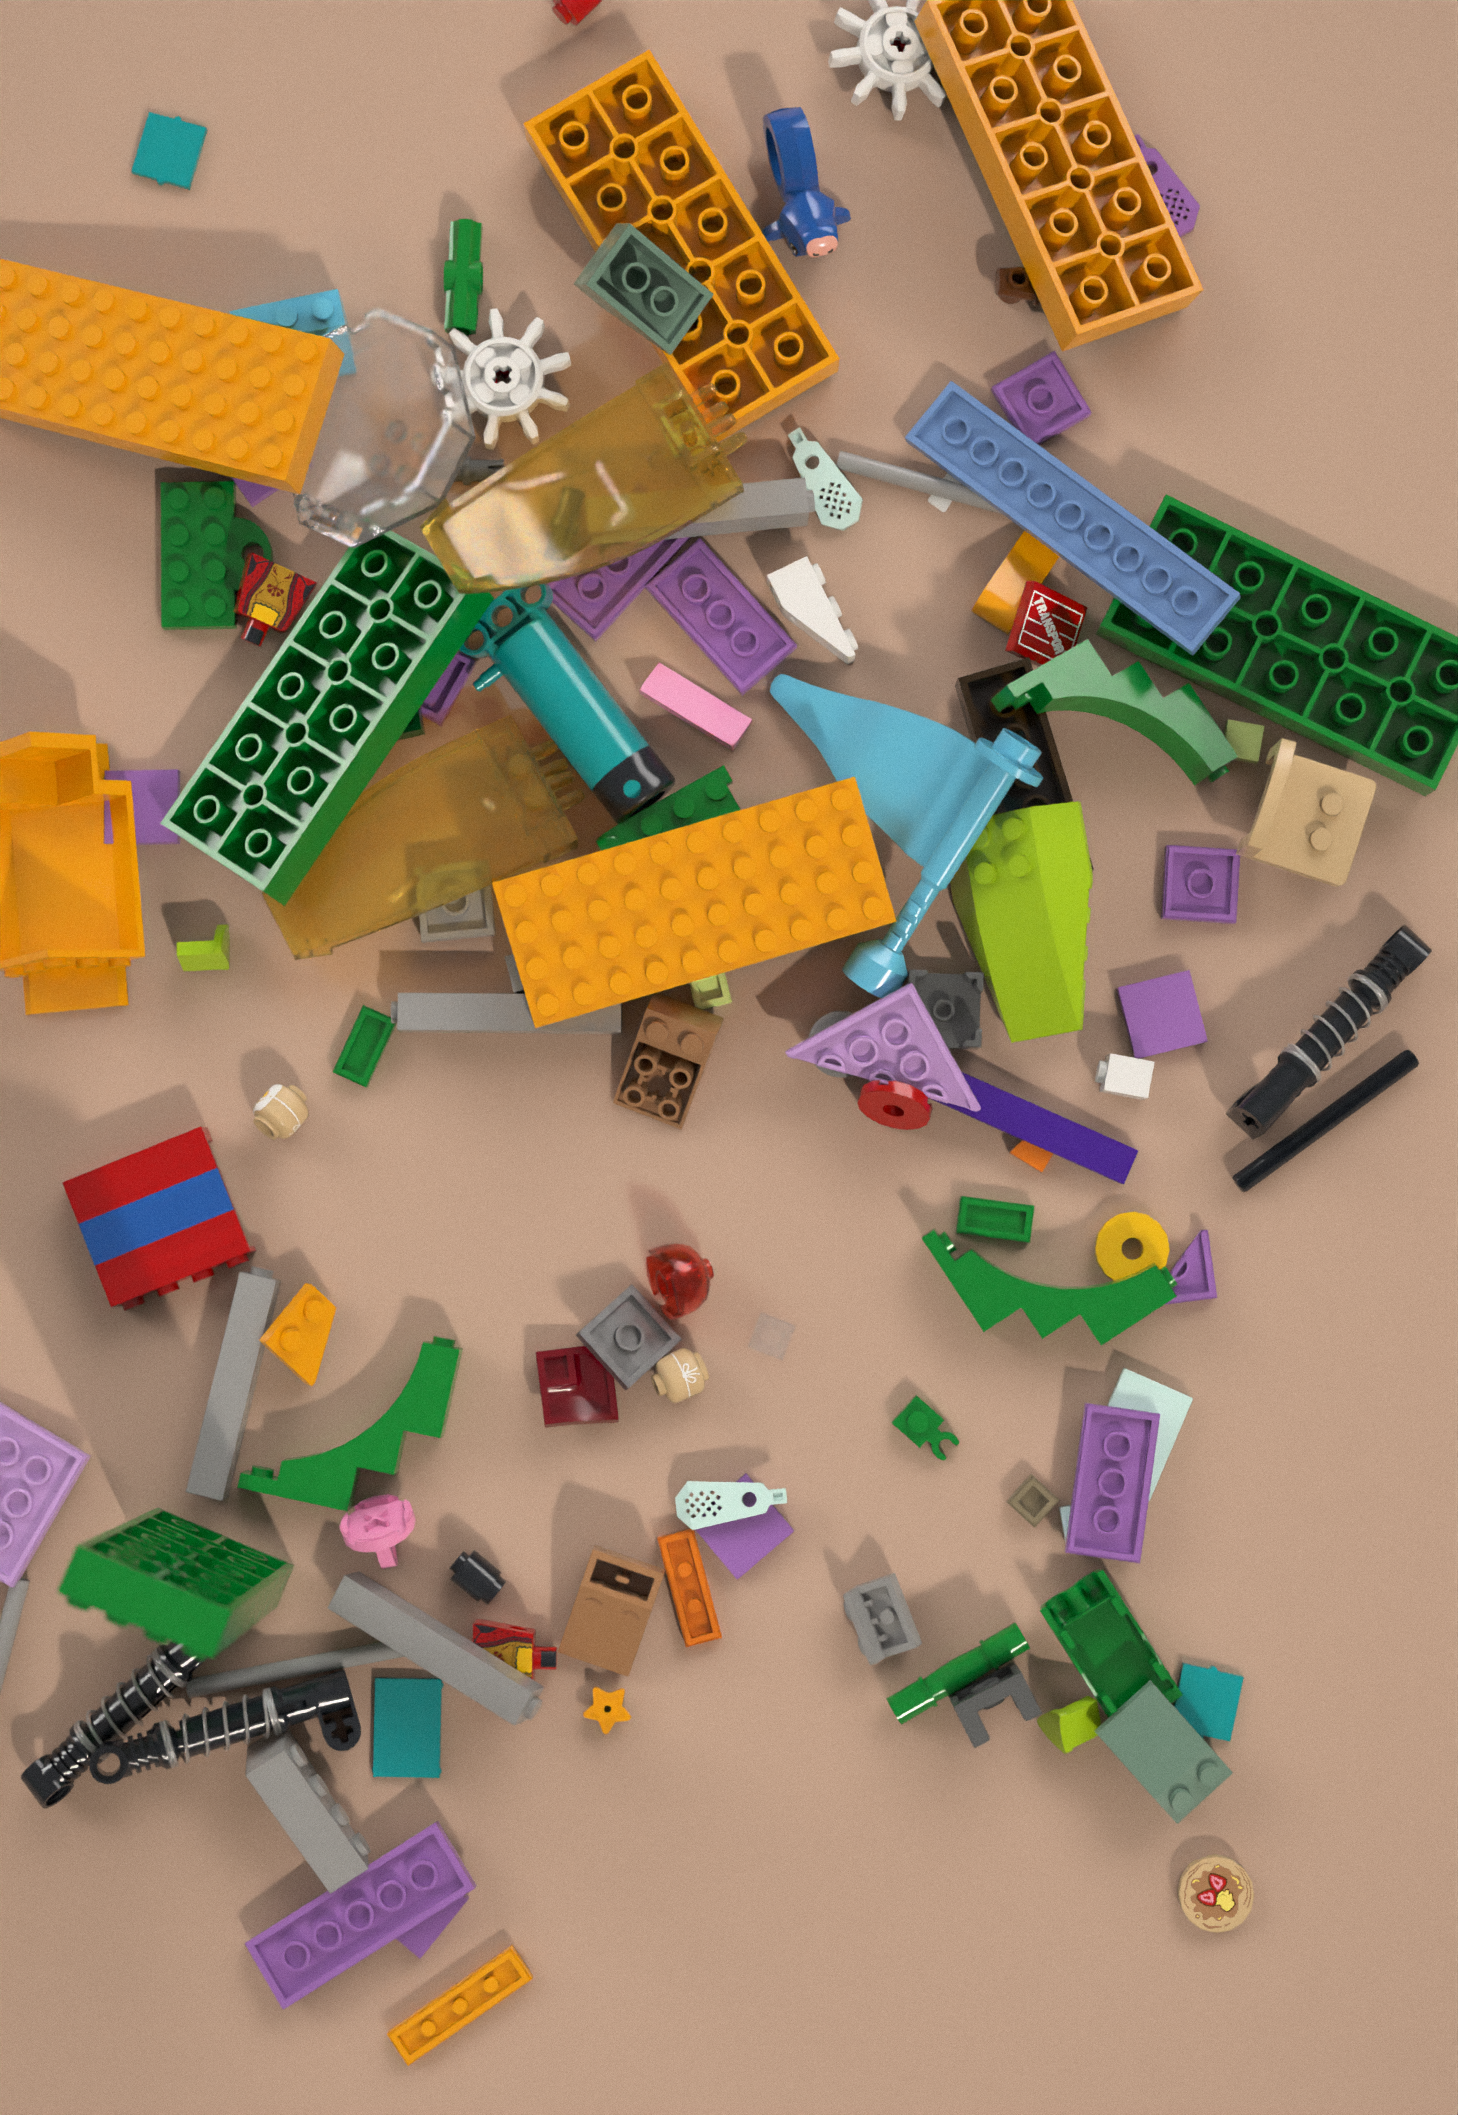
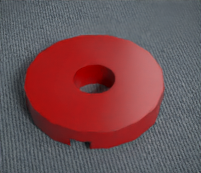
(895, 1105)

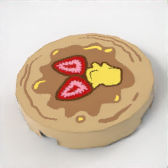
(1215, 1893)

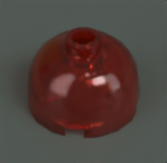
(680, 1278)

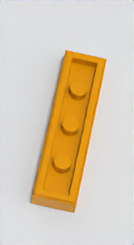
(460, 2005)

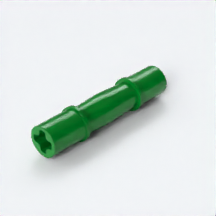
(958, 1673)

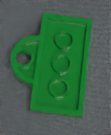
(203, 554)

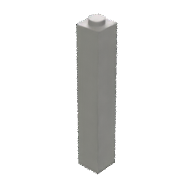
(760, 507)
(491, 1015)
(233, 1384)
(437, 1648)

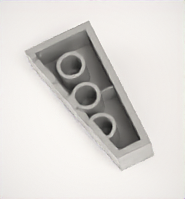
(306, 1809)

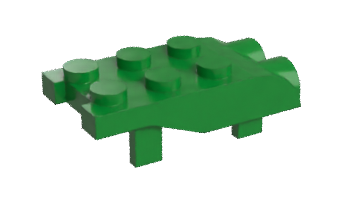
(694, 803)
(1105, 1642)

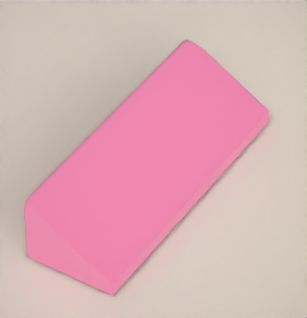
(695, 706)

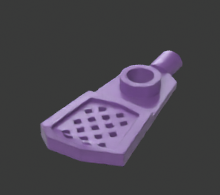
(1167, 181)

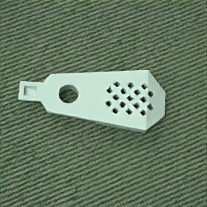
(820, 479)
(730, 1500)

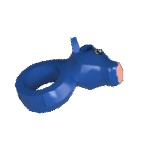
(808, 215)

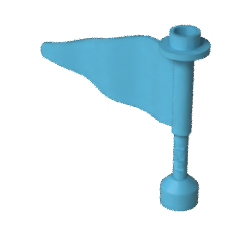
(919, 786)

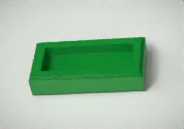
(364, 1046)
(994, 1219)

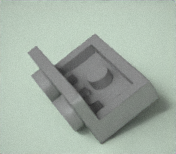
(881, 1618)

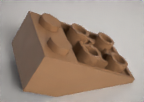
(667, 1060)
(611, 1610)

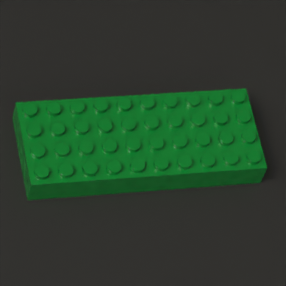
(1311, 654)
(325, 713)
(175, 1582)

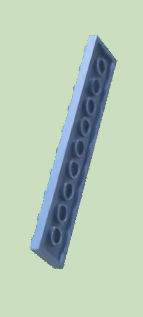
(1073, 518)

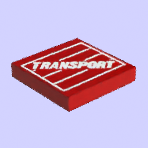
(1044, 624)

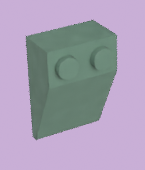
(643, 287)
(1163, 1752)

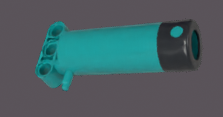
(570, 703)

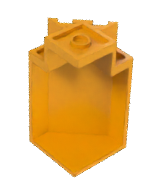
(65, 894)

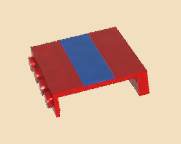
(158, 1219)

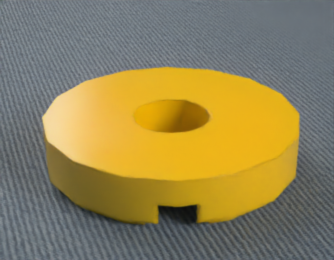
(1120, 1228)

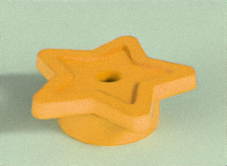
(612, 1699)

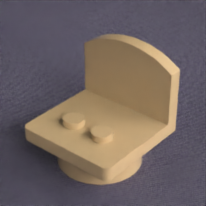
(1308, 817)

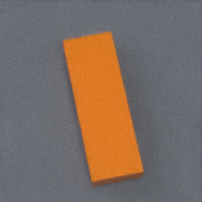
(689, 1587)

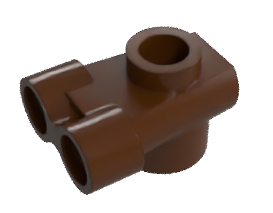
(1011, 292)

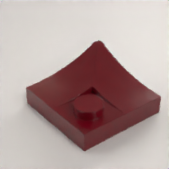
(575, 1388)

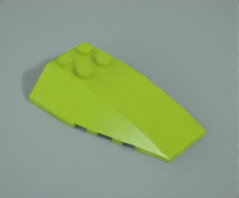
(1028, 916)

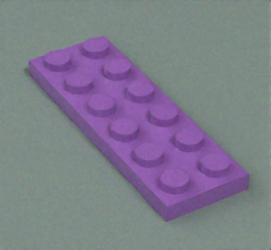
(360, 1915)

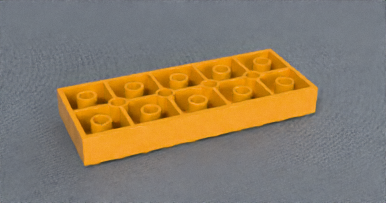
(638, 158)
(1060, 163)
(162, 376)
(694, 902)

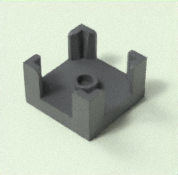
(952, 1004)
(989, 1693)

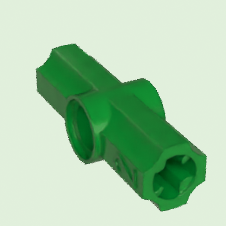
(463, 276)

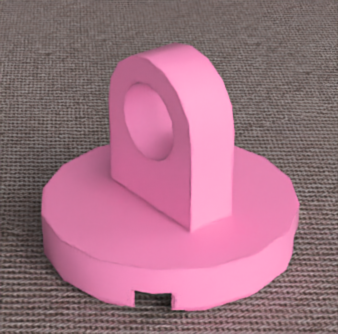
(378, 1527)

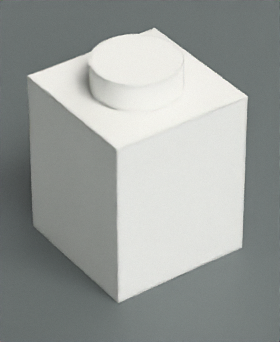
(1125, 1076)

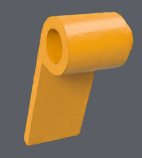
(1001, 597)

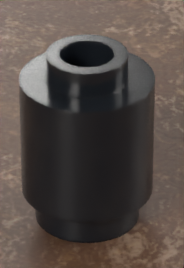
(477, 1576)

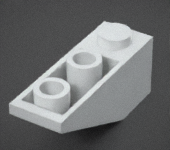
(804, 603)

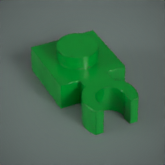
(921, 1425)

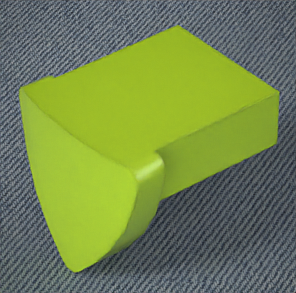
(206, 954)
(1071, 1724)

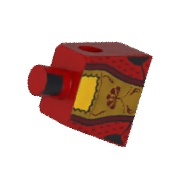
(269, 597)
(514, 1646)

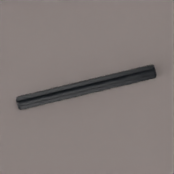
(1325, 1120)

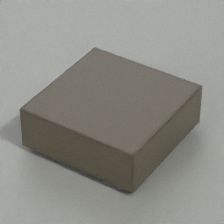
(1032, 1500)

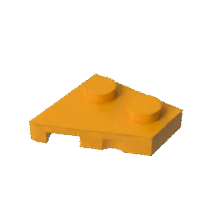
(302, 1333)

